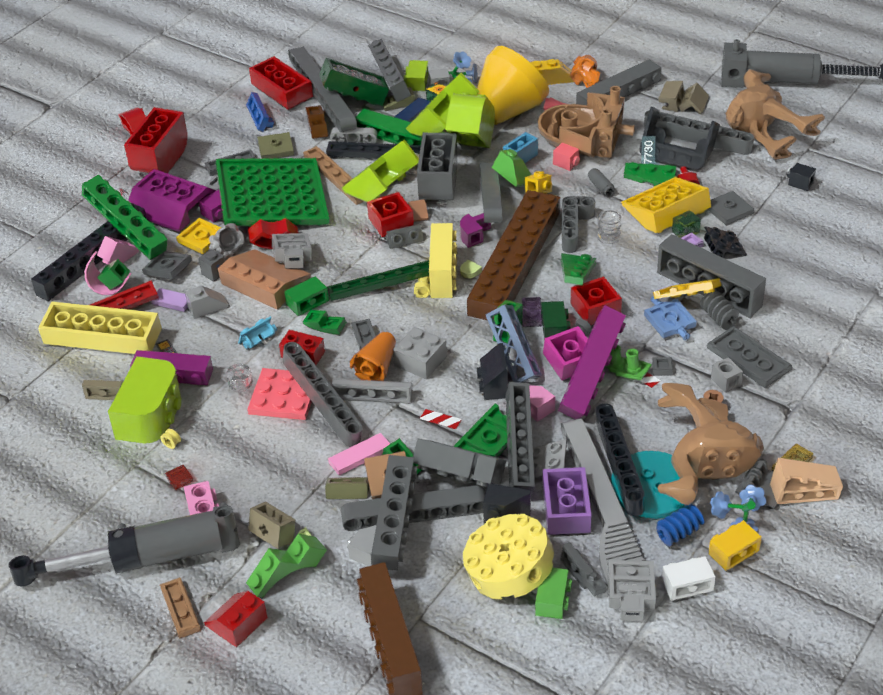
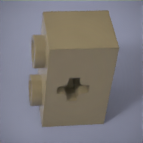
(271, 524)

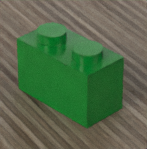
(306, 296)

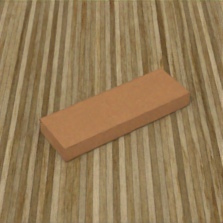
(180, 607)

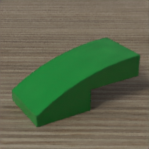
(322, 322)

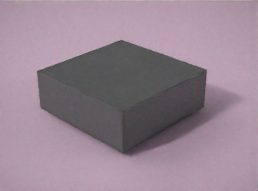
(662, 366)

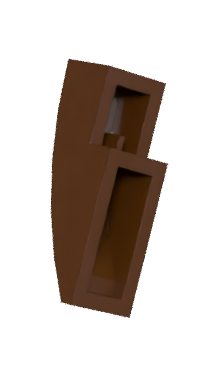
(316, 121)

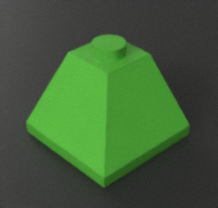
(511, 167)

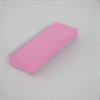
(355, 455)

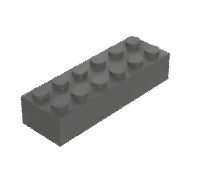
(689, 263)

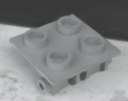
(549, 457)

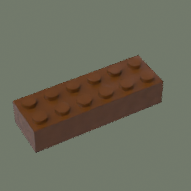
(389, 631)

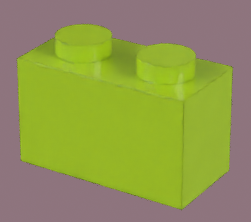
(416, 75)

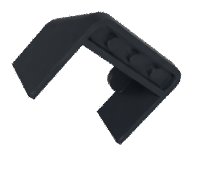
(677, 154)

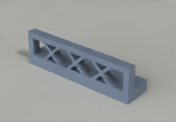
(519, 341)

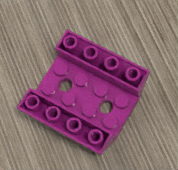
(167, 198)

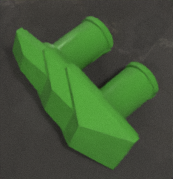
(628, 367)

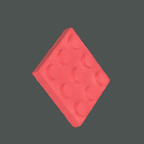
(279, 396)

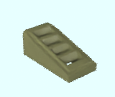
(395, 105)

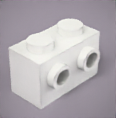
(688, 578)

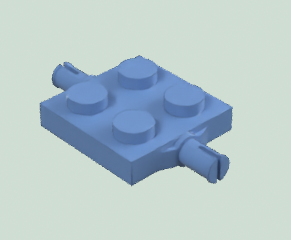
(670, 318)

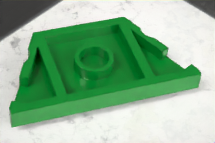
(487, 434)

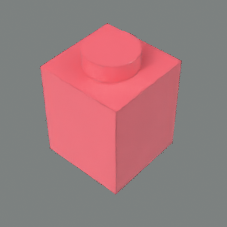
(566, 156)

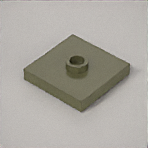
(275, 145)

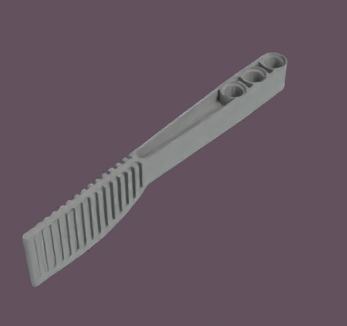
(616, 538)

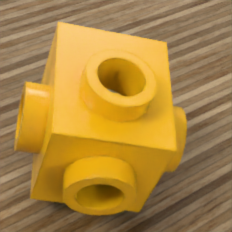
(538, 182)

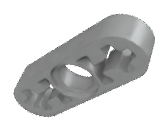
(358, 131)

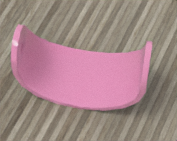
(94, 283)

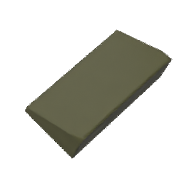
(347, 488)

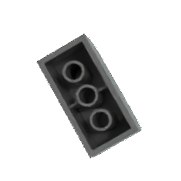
(437, 166)

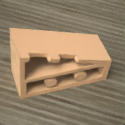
(804, 482)

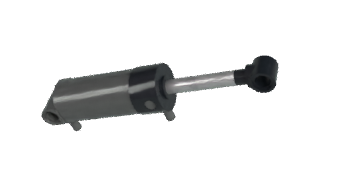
(145, 545)

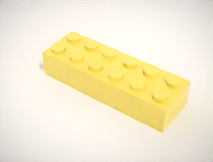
(99, 328)

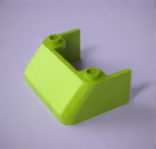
(435, 114)
(382, 172)

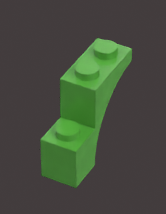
(276, 564)

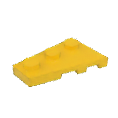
(689, 288)

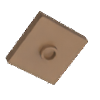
(376, 471)

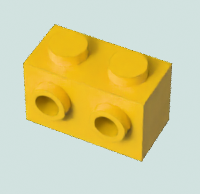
(734, 545)

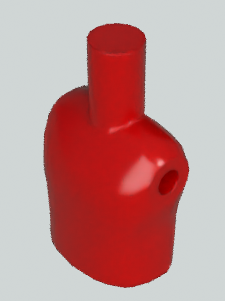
(688, 176)

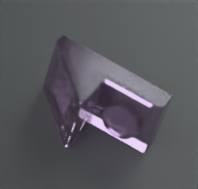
(531, 312)

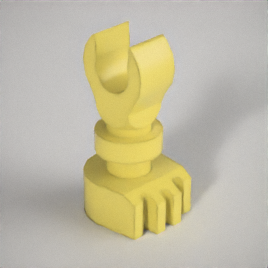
(422, 287)

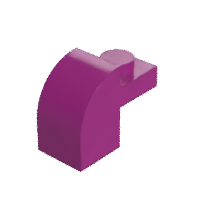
(472, 229)

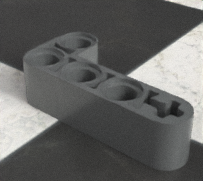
(574, 209)

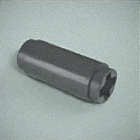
(601, 182)

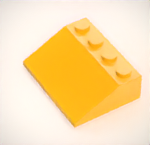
(662, 203)

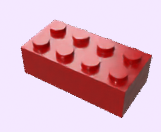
(281, 82)

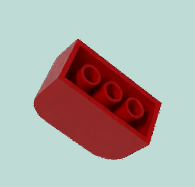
(157, 141)

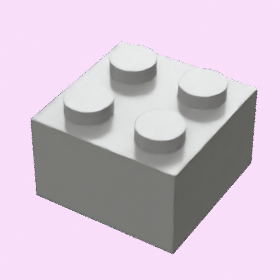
(420, 353)

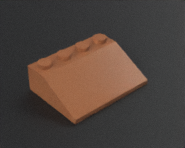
(260, 277)

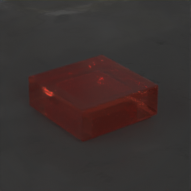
(179, 477)

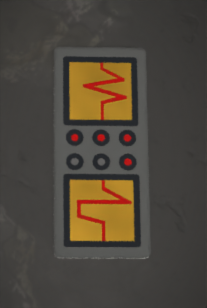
(166, 346)

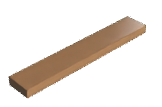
(331, 170)

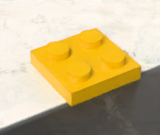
(197, 235)

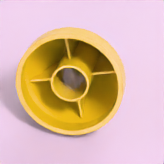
(511, 83)

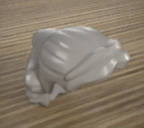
(227, 240)

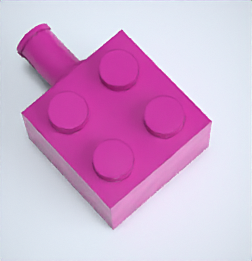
(564, 351)

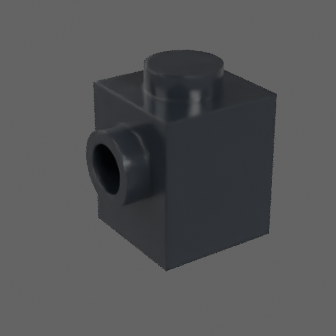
(801, 176)

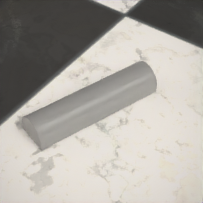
(373, 390)

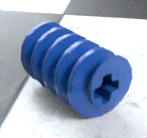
(679, 524)

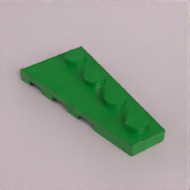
(576, 267)

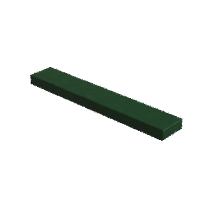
(378, 280)

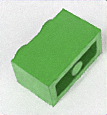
(551, 594)

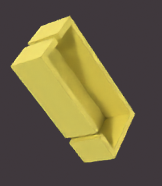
(442, 260)

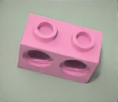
(200, 497)

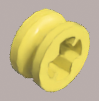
(170, 438)

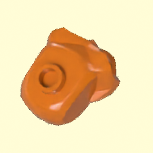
(585, 71)

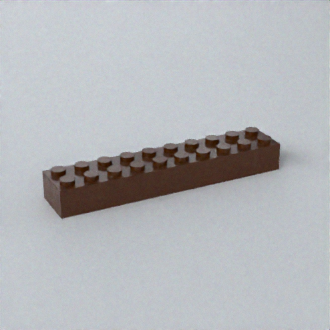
(514, 253)

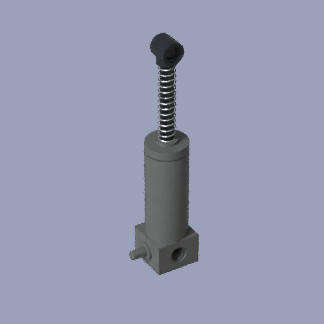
(782, 66)

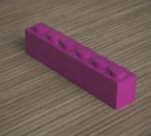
(591, 363)

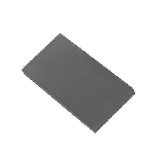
(750, 356)

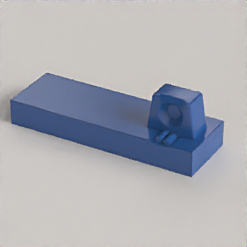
(258, 112)

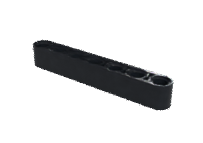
(620, 460)

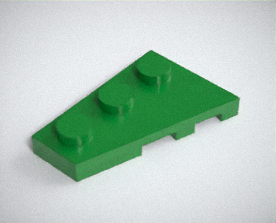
(649, 173)

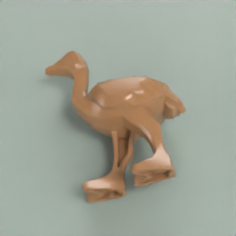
(758, 108)
(710, 450)

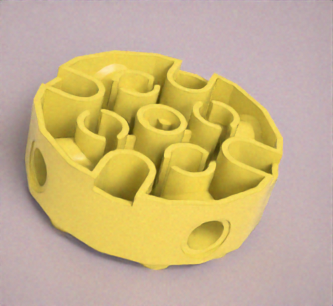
(508, 556)

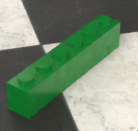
(387, 127)

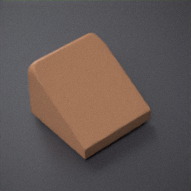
(419, 210)

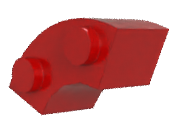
(132, 119)
(261, 232)

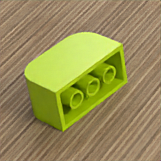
(471, 119)
(145, 401)

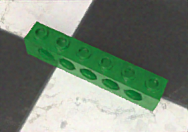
(124, 217)

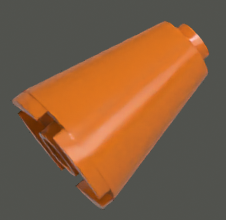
(374, 358)

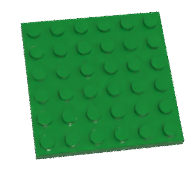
(271, 191)

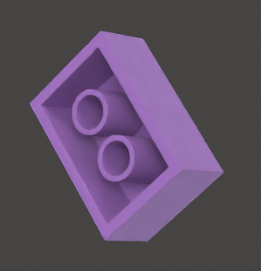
(566, 501)

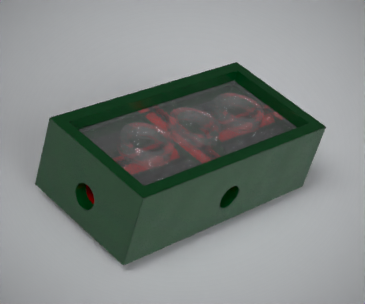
(353, 82)

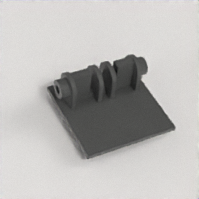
(759, 477)

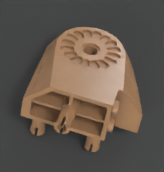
(589, 128)

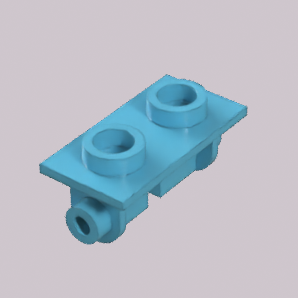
(250, 336)

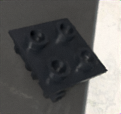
(722, 242)

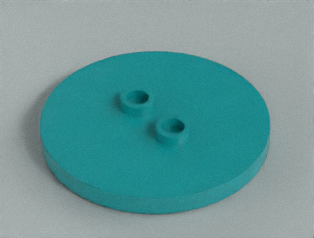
(654, 469)

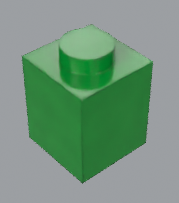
(113, 274)

